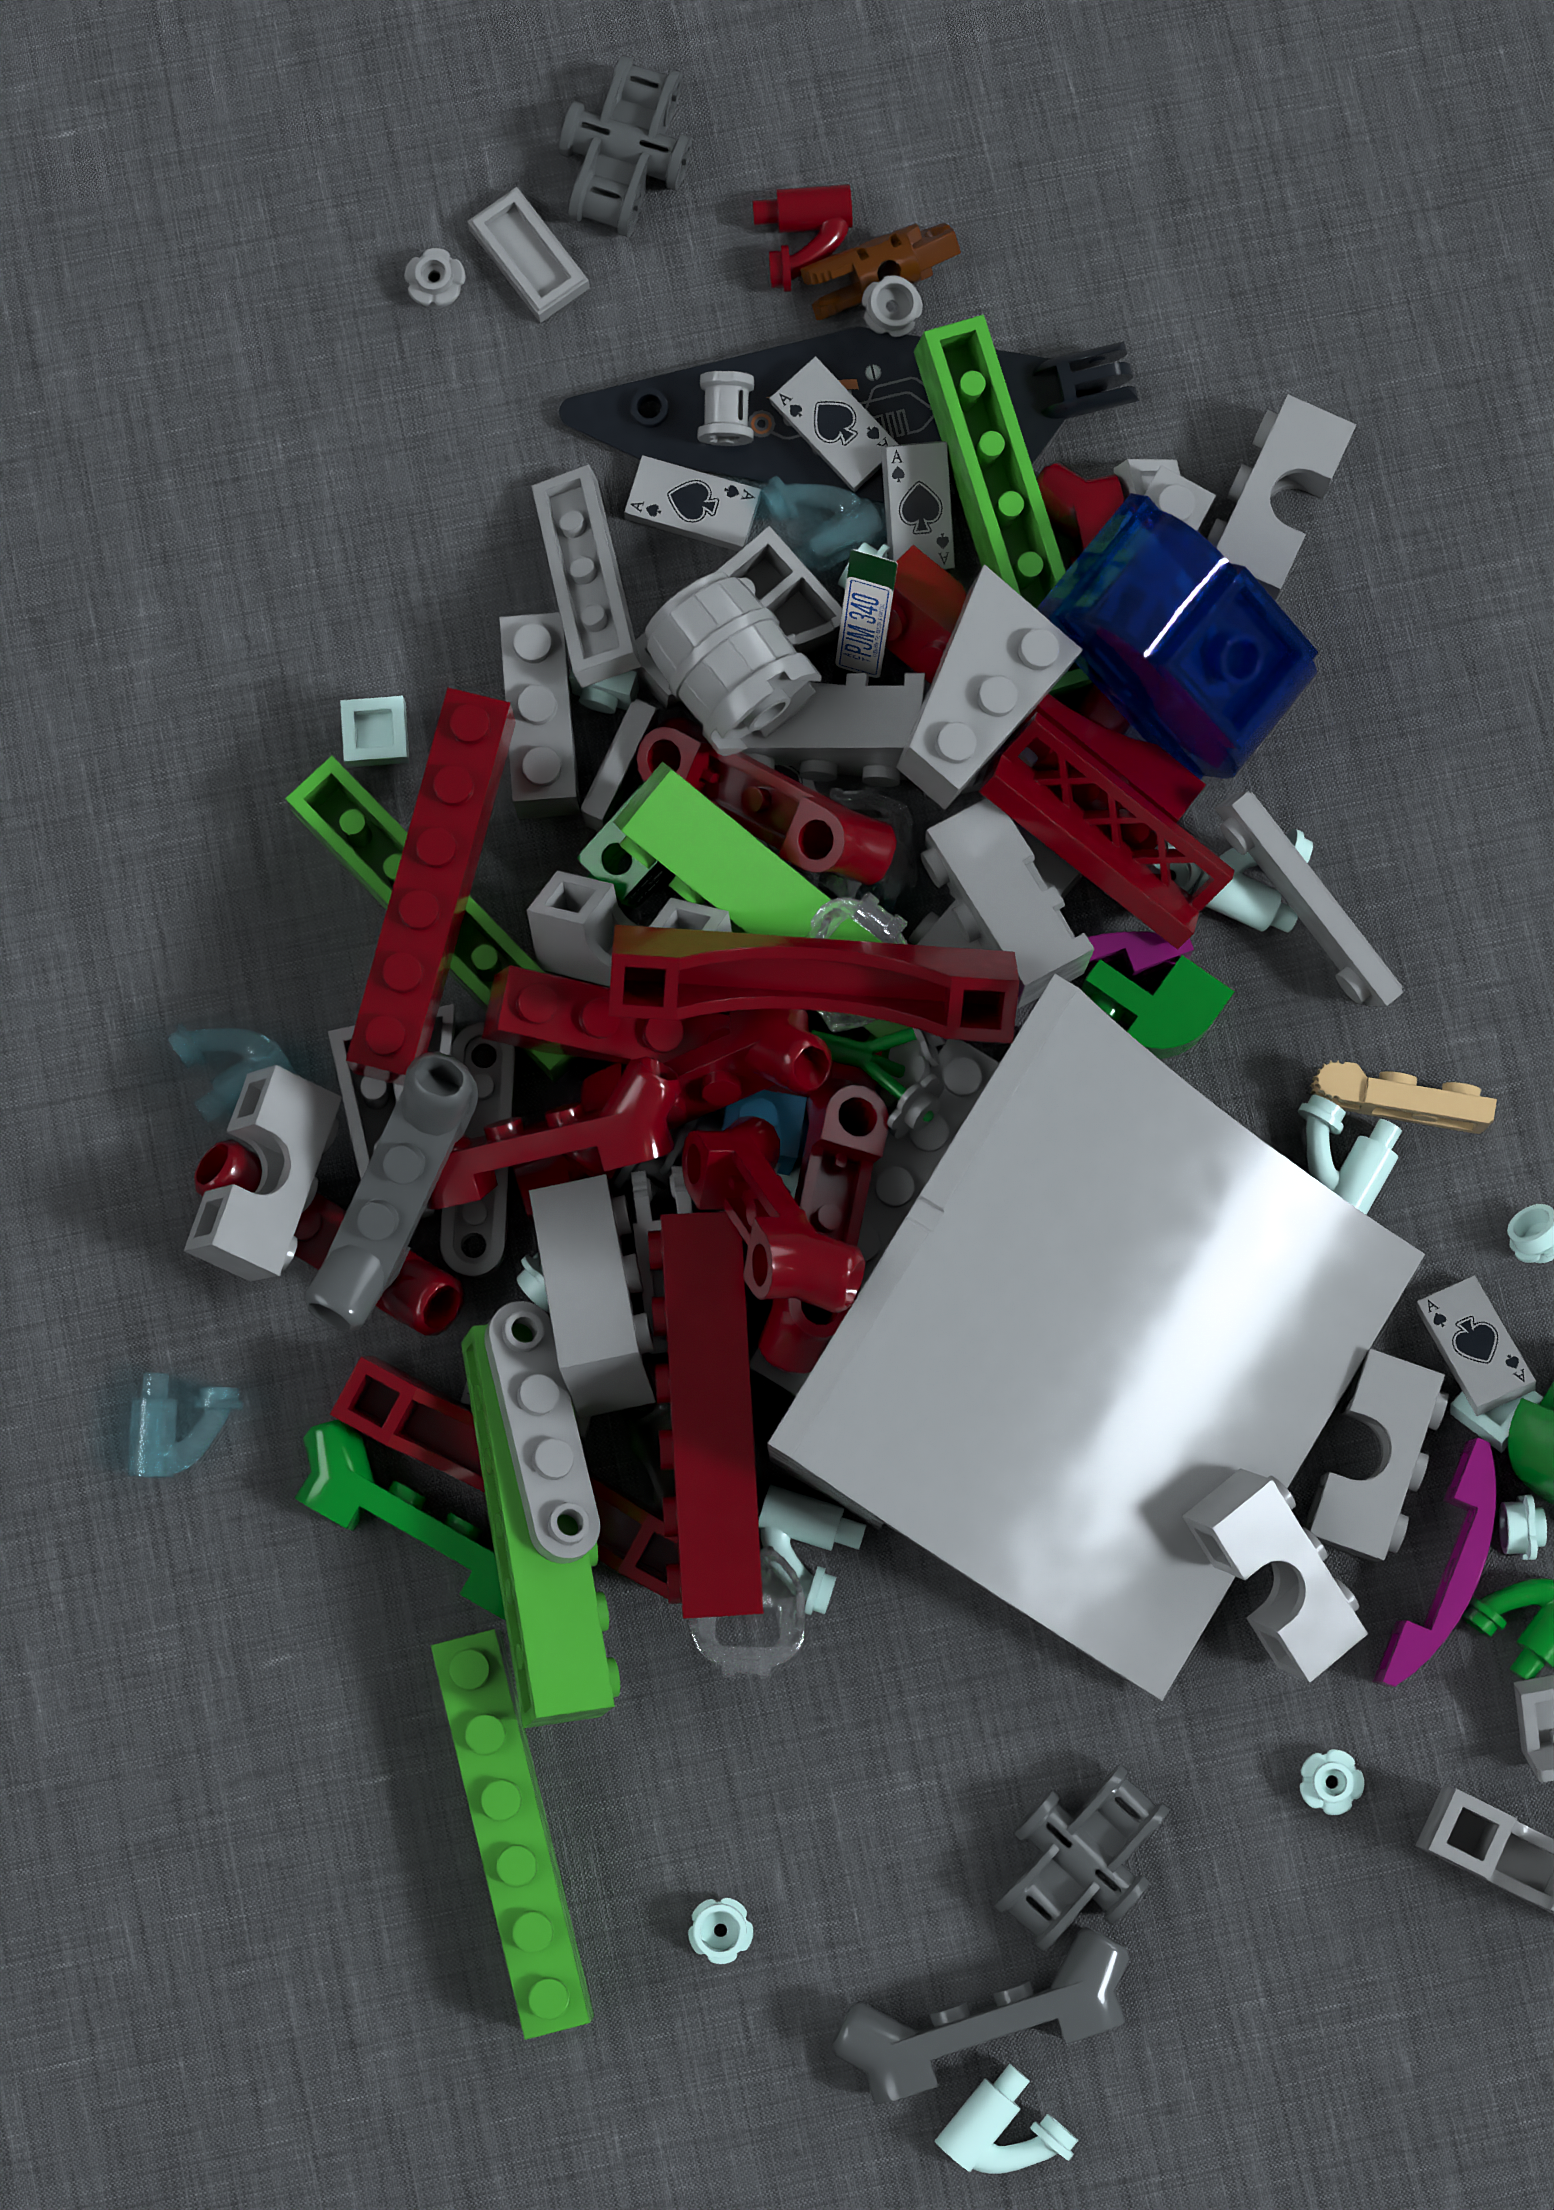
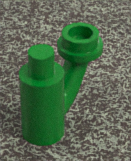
(1537, 1637)

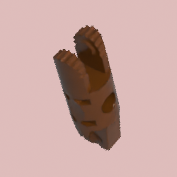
(908, 255)

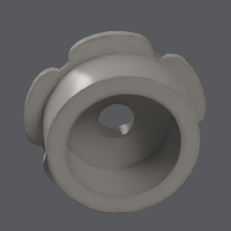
(439, 293)
(903, 295)

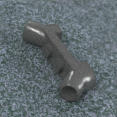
(393, 1191)
(899, 2057)

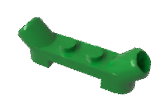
(344, 1488)

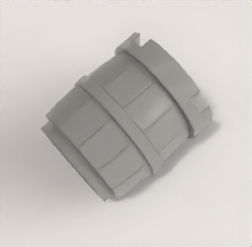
(729, 661)

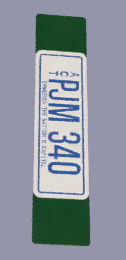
(865, 617)

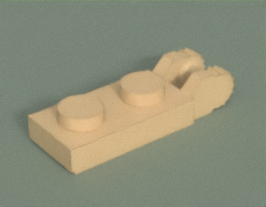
(1399, 1098)

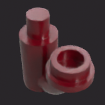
(800, 211)

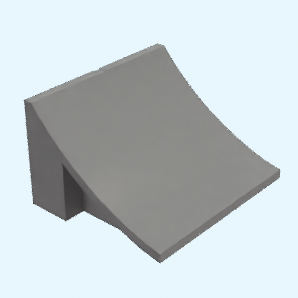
(1081, 1330)

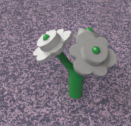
(902, 1076)

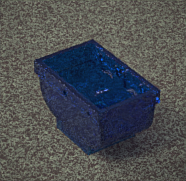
(1180, 639)

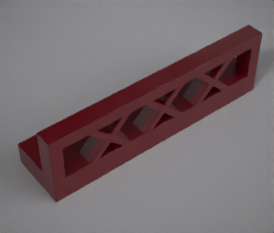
(1089, 845)

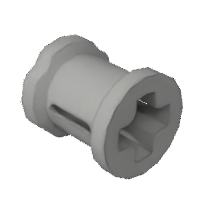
(726, 408)

